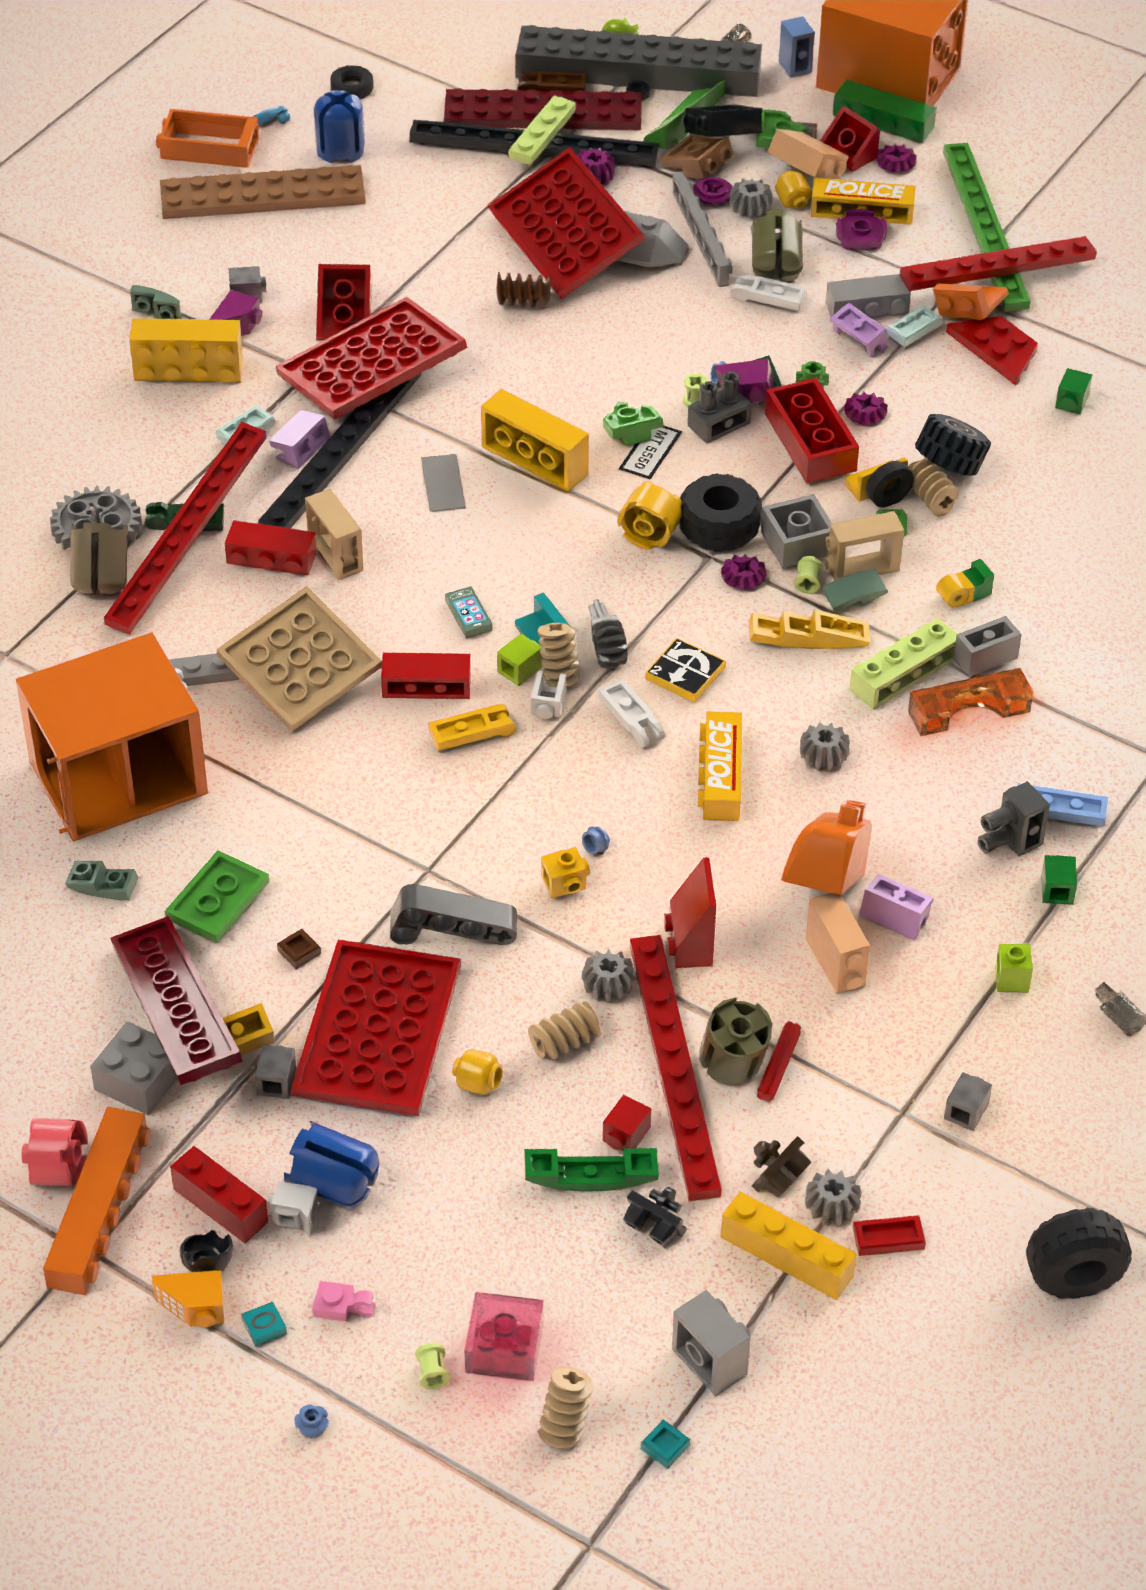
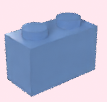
(796, 46)

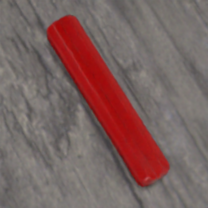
(779, 1061)

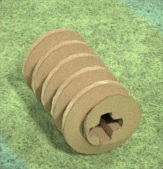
(933, 487)
(558, 653)
(564, 1028)
(565, 1407)

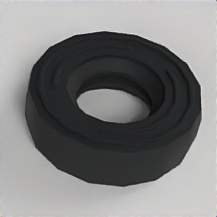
(350, 73)
(882, 476)

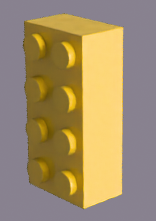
(186, 350)
(534, 440)

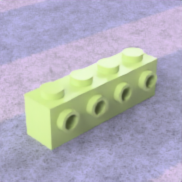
(903, 663)

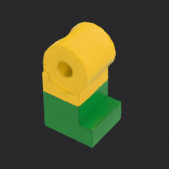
(966, 585)

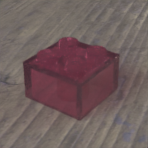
(504, 1336)

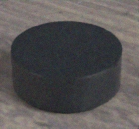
(639, 86)

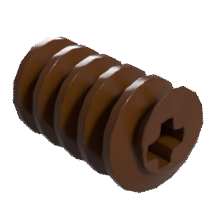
(523, 290)

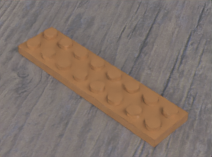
(262, 191)

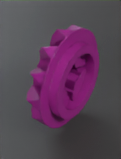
(888, 162)
(718, 189)
(872, 414)
(746, 579)

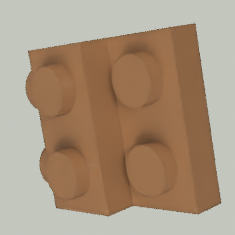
(699, 155)

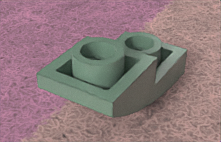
(155, 302)
(856, 587)
(96, 880)

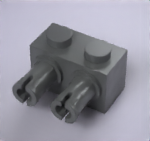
(719, 411)
(1018, 821)

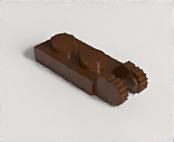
(552, 81)

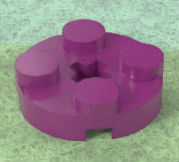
(870, 237)

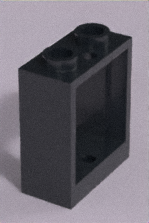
(723, 120)

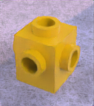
(564, 872)

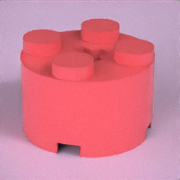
(55, 1151)

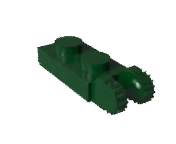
(161, 515)

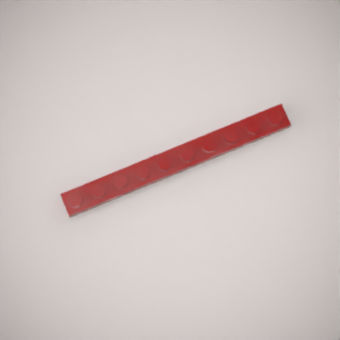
(184, 528)
(675, 1069)

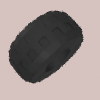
(720, 512)
(1078, 1253)

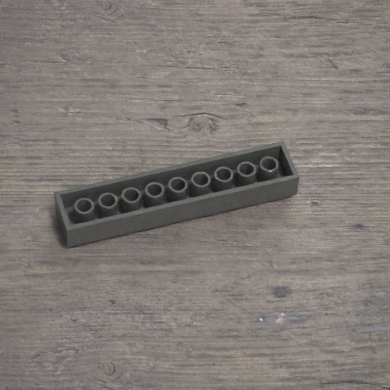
(628, 57)

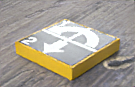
(685, 670)

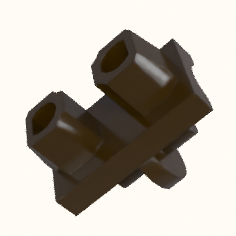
(772, 1178)

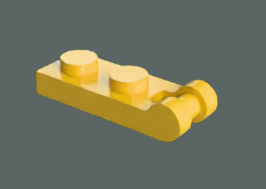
(471, 727)

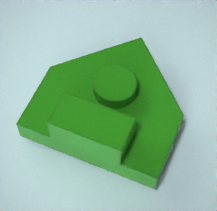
(771, 122)
(632, 423)

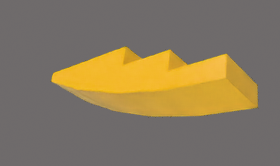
(819, 631)

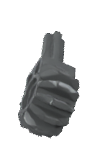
(607, 636)

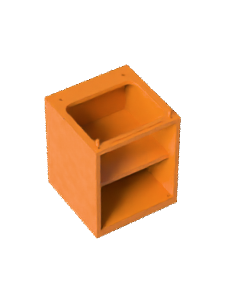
(892, 45)
(112, 736)

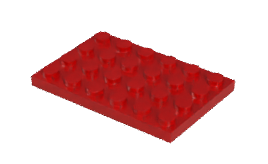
(566, 223)
(371, 357)
(377, 1027)

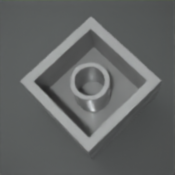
(796, 529)
(133, 1069)
(711, 1342)

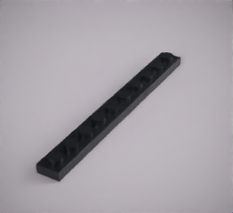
(502, 139)
(333, 457)

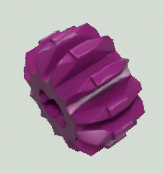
(599, 163)

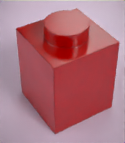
(626, 1124)

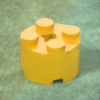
(650, 515)

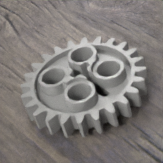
(109, 508)

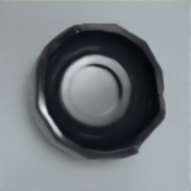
(206, 1252)

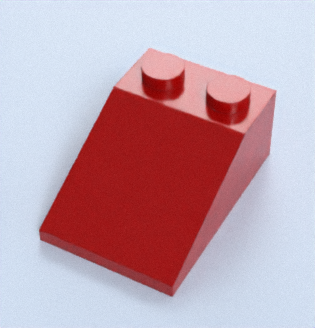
(342, 297)
(692, 919)

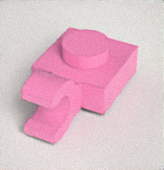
(338, 1300)

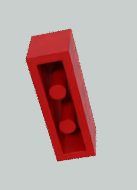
(270, 547)
(426, 675)
(219, 1194)

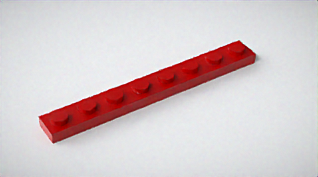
(998, 263)

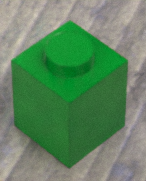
(1073, 391)
(1059, 879)

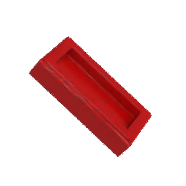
(889, 1235)

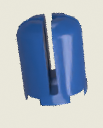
(339, 126)
(333, 1165)

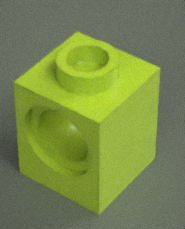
(1013, 968)

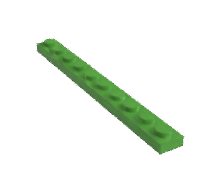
(983, 219)

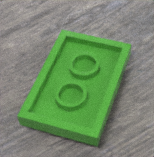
(217, 896)

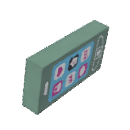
(468, 612)

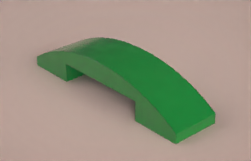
(591, 1172)

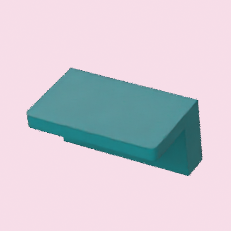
(543, 614)

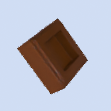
(298, 948)

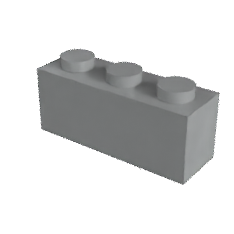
(871, 295)

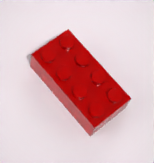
(811, 430)

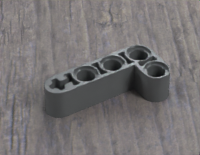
(450, 913)

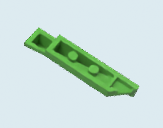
(672, 128)

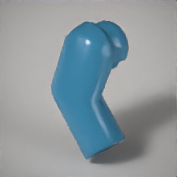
(270, 114)

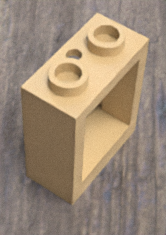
(863, 530)
(336, 533)

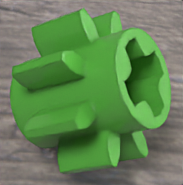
(813, 370)

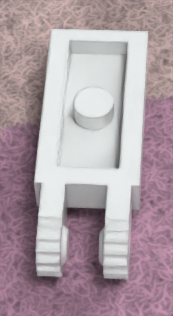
(769, 292)
(631, 712)

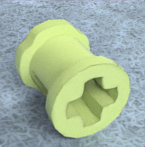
(692, 386)
(809, 570)
(432, 1365)

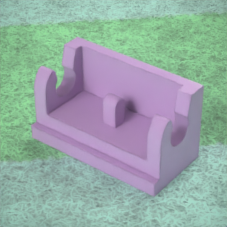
(860, 328)
(300, 438)
(895, 906)

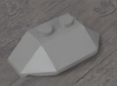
(662, 243)

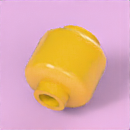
(792, 189)
(477, 1072)

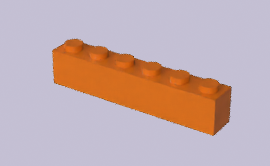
(96, 1201)

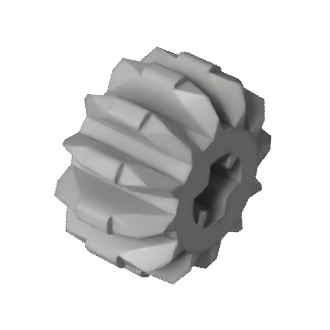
(751, 198)
(824, 746)
(608, 975)
(833, 1197)

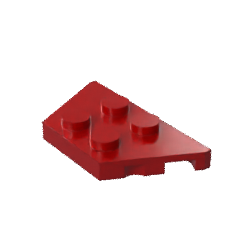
(997, 344)

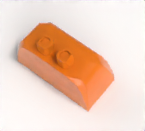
(831, 850)

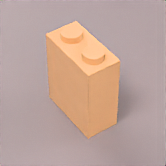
(808, 154)
(837, 942)

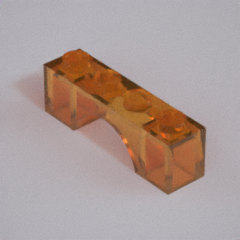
(1002, 692)

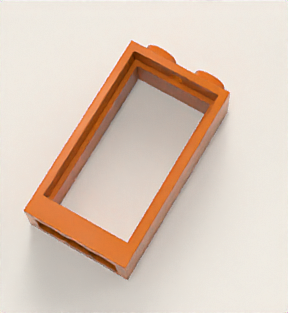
(212, 125)

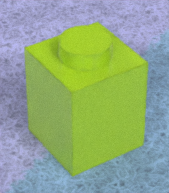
(519, 659)

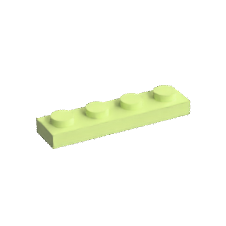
(542, 130)

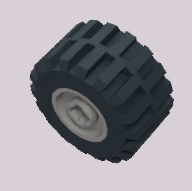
(953, 444)

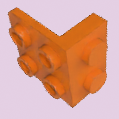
(967, 300)

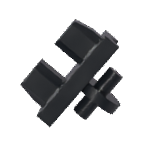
(666, 1224)

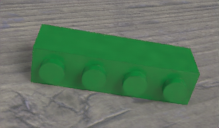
(887, 111)

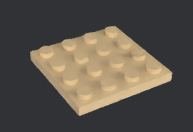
(299, 658)

